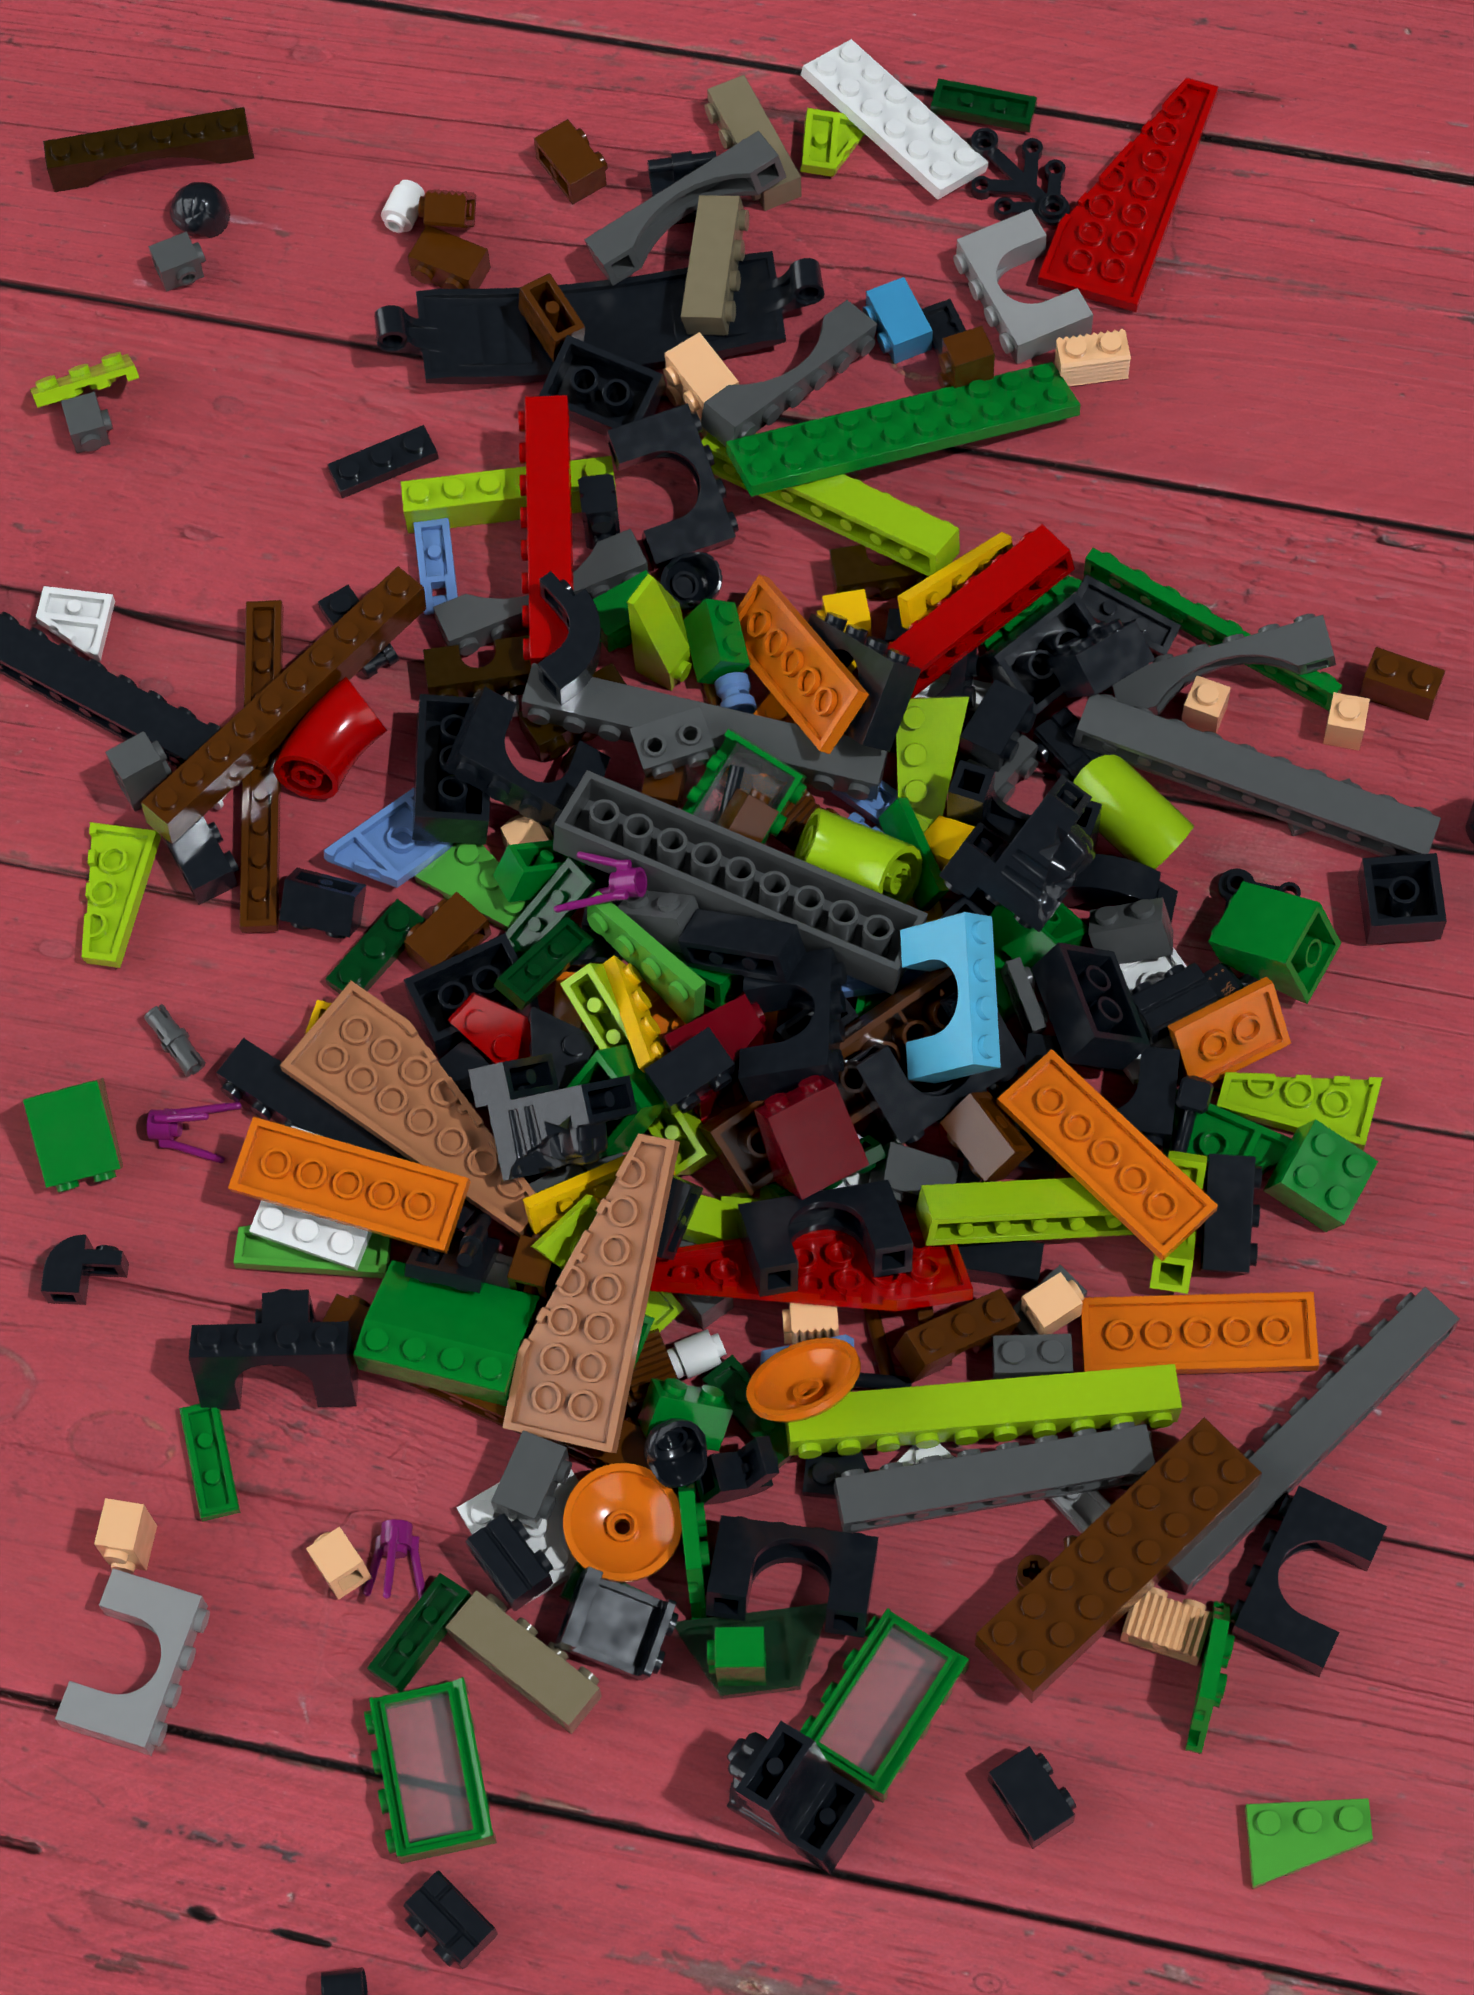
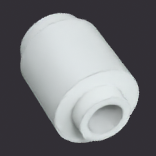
(402, 206)
(696, 1354)

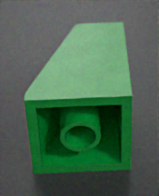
(1276, 939)
(74, 1134)

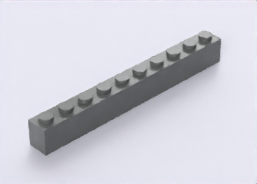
(614, 708)
(1255, 779)
(1325, 1422)

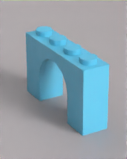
(972, 1036)

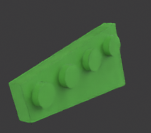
(657, 965)
(263, 1254)

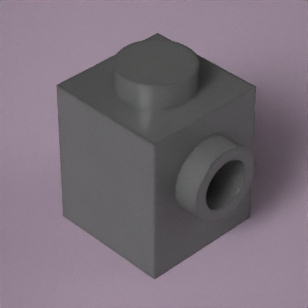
(177, 261)
(87, 422)

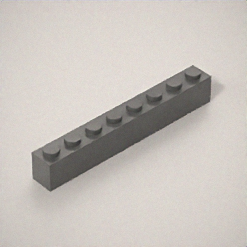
(992, 1478)

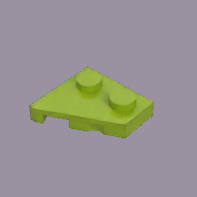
(827, 141)

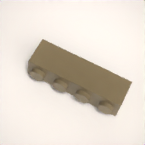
(740, 115)
(714, 265)
(525, 1661)

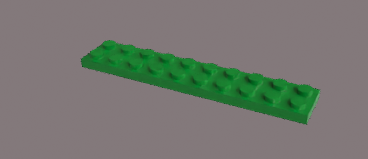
(901, 429)

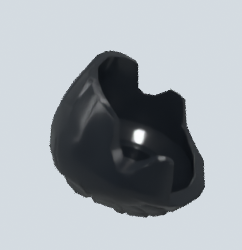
(200, 209)
(692, 579)
(676, 1452)

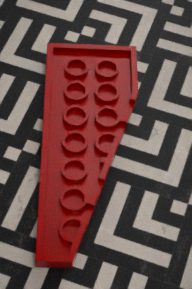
(1120, 224)
(829, 1273)

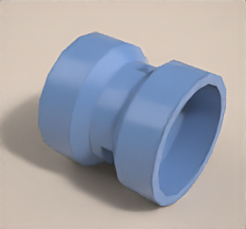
(734, 692)

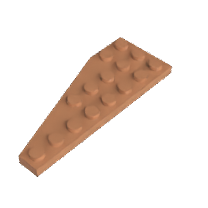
(391, 1084)
(583, 1349)

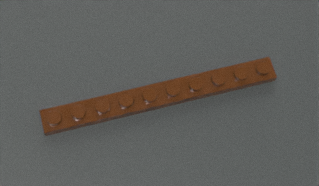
(260, 787)

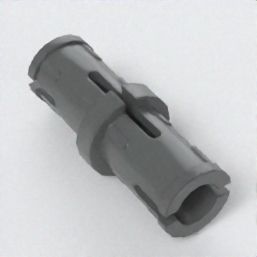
(174, 1040)

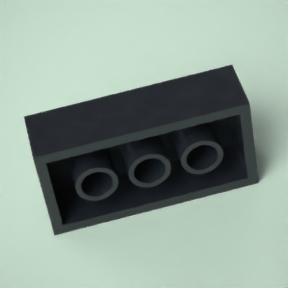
(442, 803)

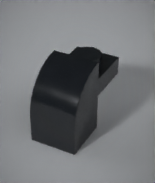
(71, 1265)
(739, 1473)

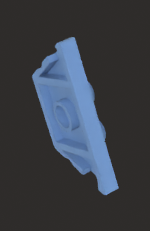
(384, 846)

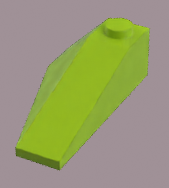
(658, 634)

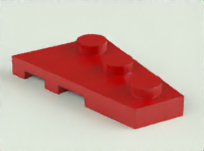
(493, 1028)

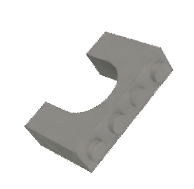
(1023, 327)
(139, 1717)

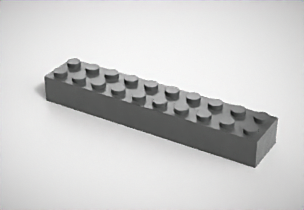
(737, 876)

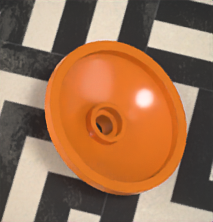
(803, 1380)
(622, 1495)

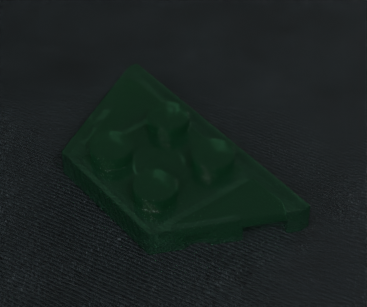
(789, 1641)

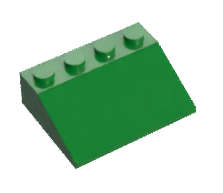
(445, 1335)

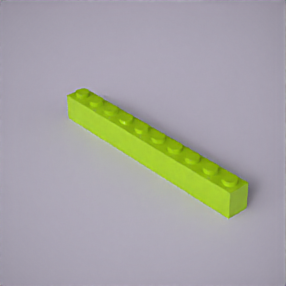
(990, 1410)

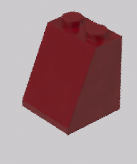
(735, 1026)
(809, 1137)

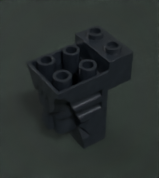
(1037, 865)
(546, 1126)
(796, 1795)

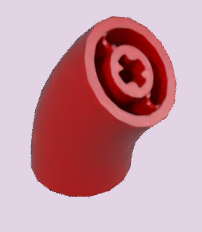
(327, 743)

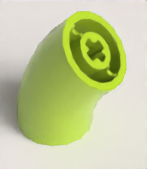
(1133, 811)
(860, 855)

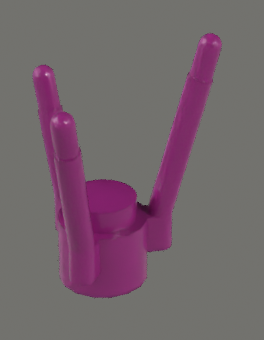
(623, 883)
(168, 1124)
(394, 1543)

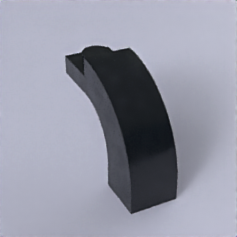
(576, 660)
(1118, 883)

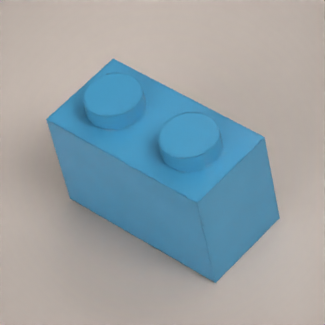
(899, 320)

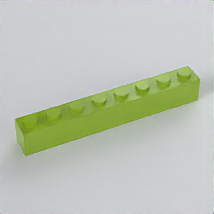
(861, 515)

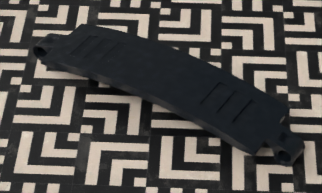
(486, 339)

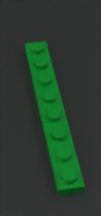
(1200, 622)

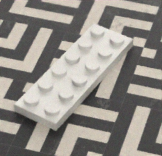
(894, 119)

